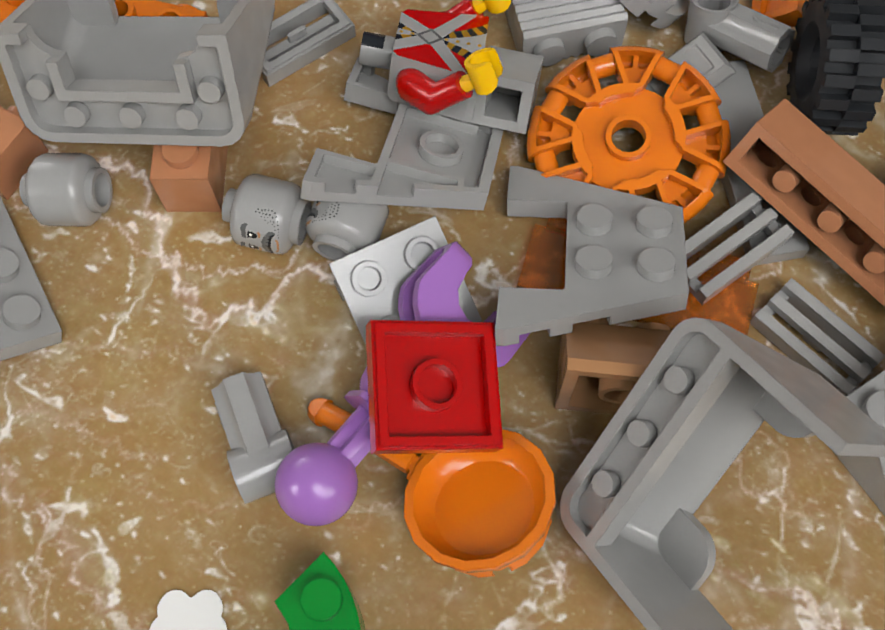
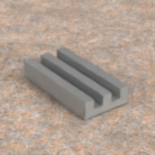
(303, 42)
(761, 220)
(822, 331)

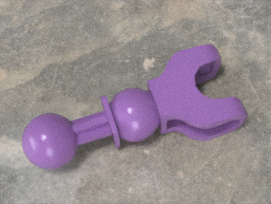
(320, 479)

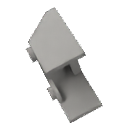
(670, 448)

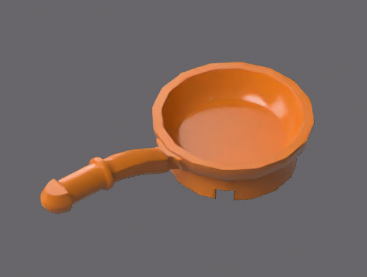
(471, 507)

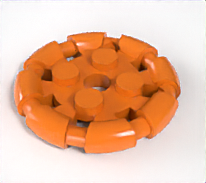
(632, 106)

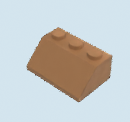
(604, 363)

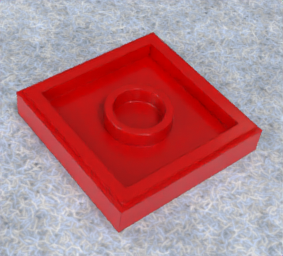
(433, 387)

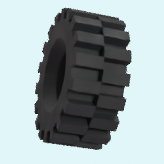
(838, 63)

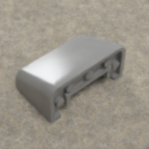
(135, 78)

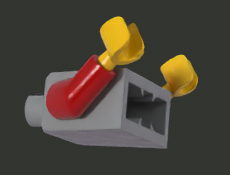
(438, 58)

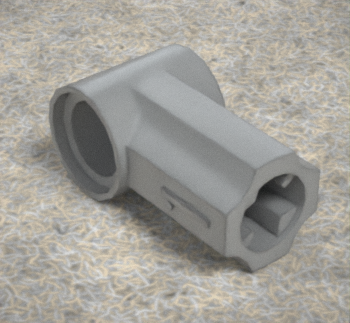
(740, 31)
(252, 433)

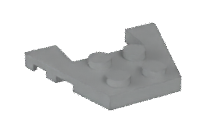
(422, 163)
(619, 260)

